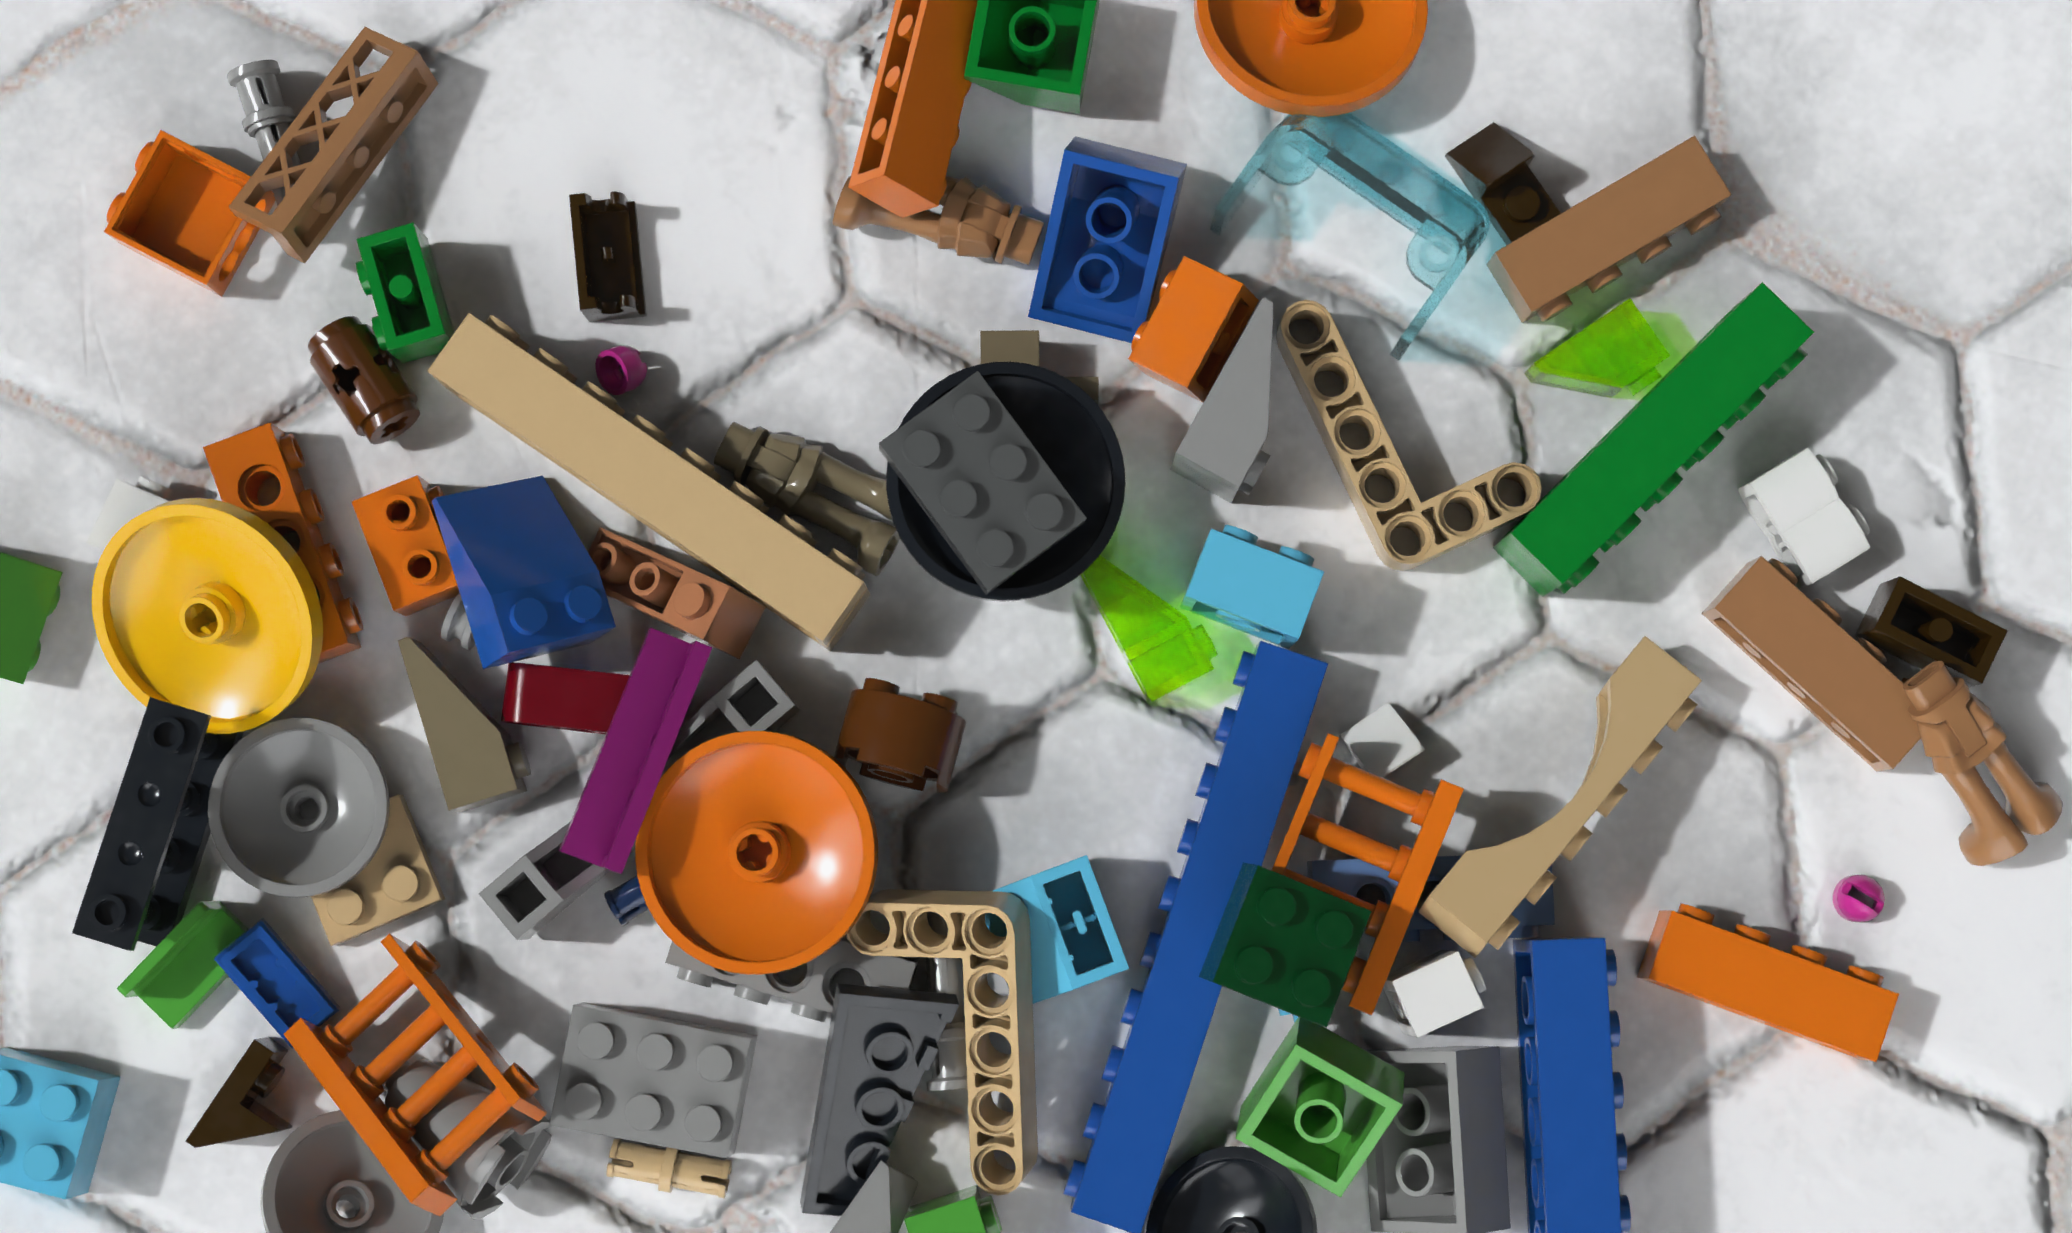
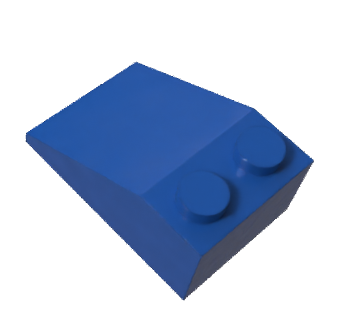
(1106, 238)
(521, 571)

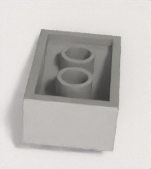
(1233, 422)

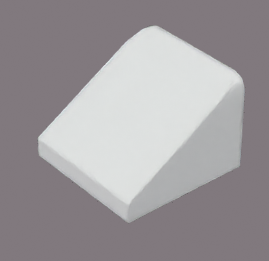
(1382, 741)

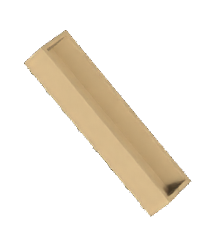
(646, 479)

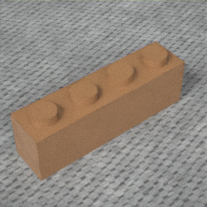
(1608, 230)
(1817, 661)

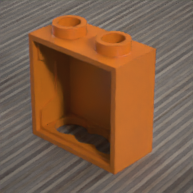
(182, 213)

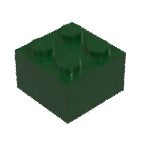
(1285, 944)

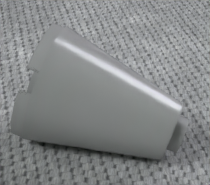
(499, 1157)

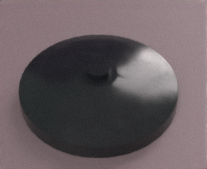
(1075, 445)

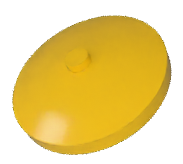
(208, 613)

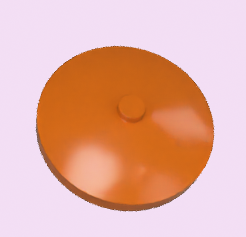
(1312, 53)
(757, 852)

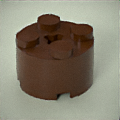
(901, 737)

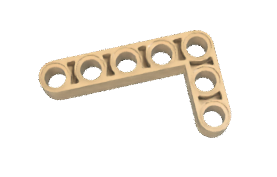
(1381, 458)
(983, 1010)

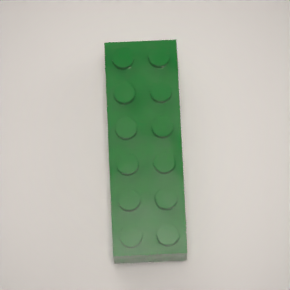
(1662, 432)

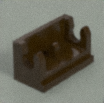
(607, 257)

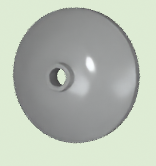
(260, 799)
(330, 1164)

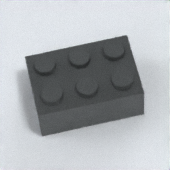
(981, 482)

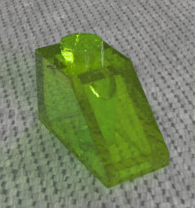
(1605, 356)

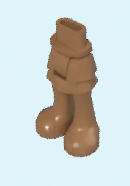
(971, 222)
(1959, 736)

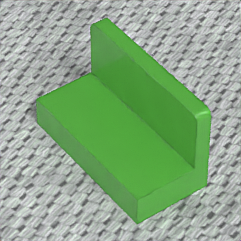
(182, 966)

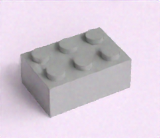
(653, 1080)

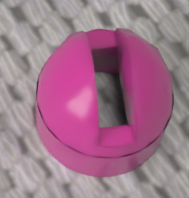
(608, 372)
(1853, 909)

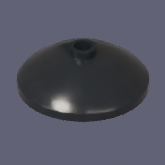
(1232, 1193)

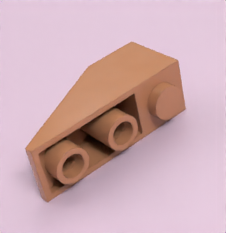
(675, 594)

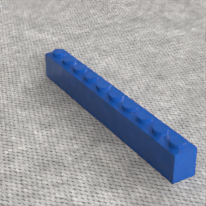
(1177, 1005)

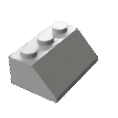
(1446, 1147)

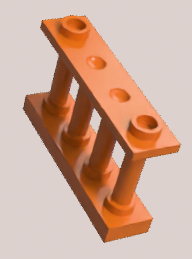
(1405, 865)
(358, 1088)

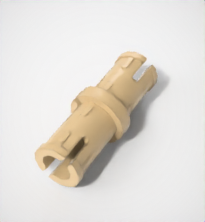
(669, 1168)

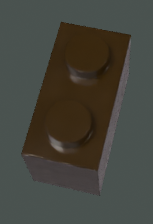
(1930, 629)

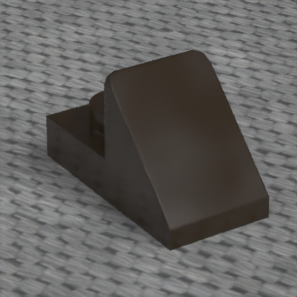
(1499, 177)
(234, 1110)

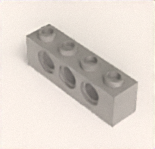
(814, 995)

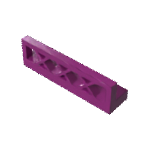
(635, 750)

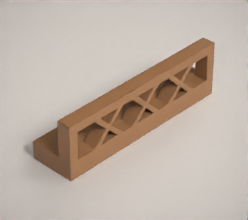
(348, 145)

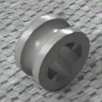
(457, 625)

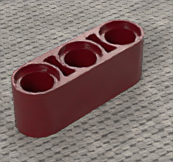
(561, 697)

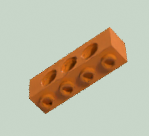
(239, 469)

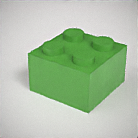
(1321, 1106)

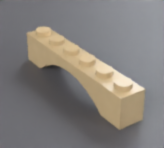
(1489, 883)

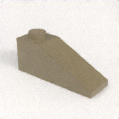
(467, 744)

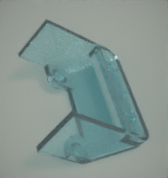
(1442, 216)

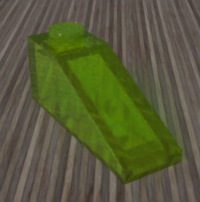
(1149, 632)

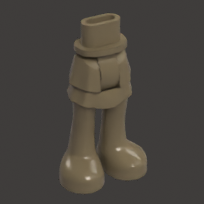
(786, 474)

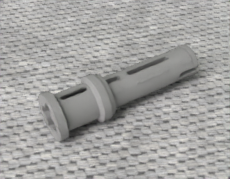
(264, 119)
(946, 976)

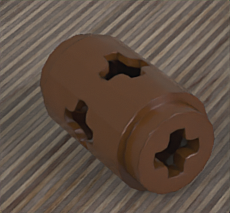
(363, 380)

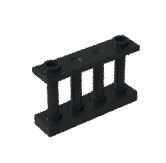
(154, 830)

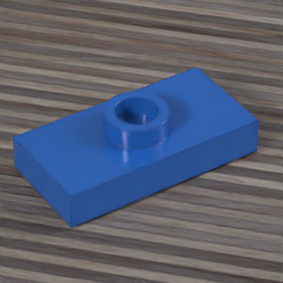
(275, 979)

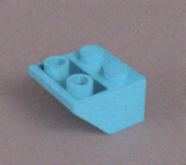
(1068, 929)

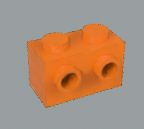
(1192, 328)
(407, 544)

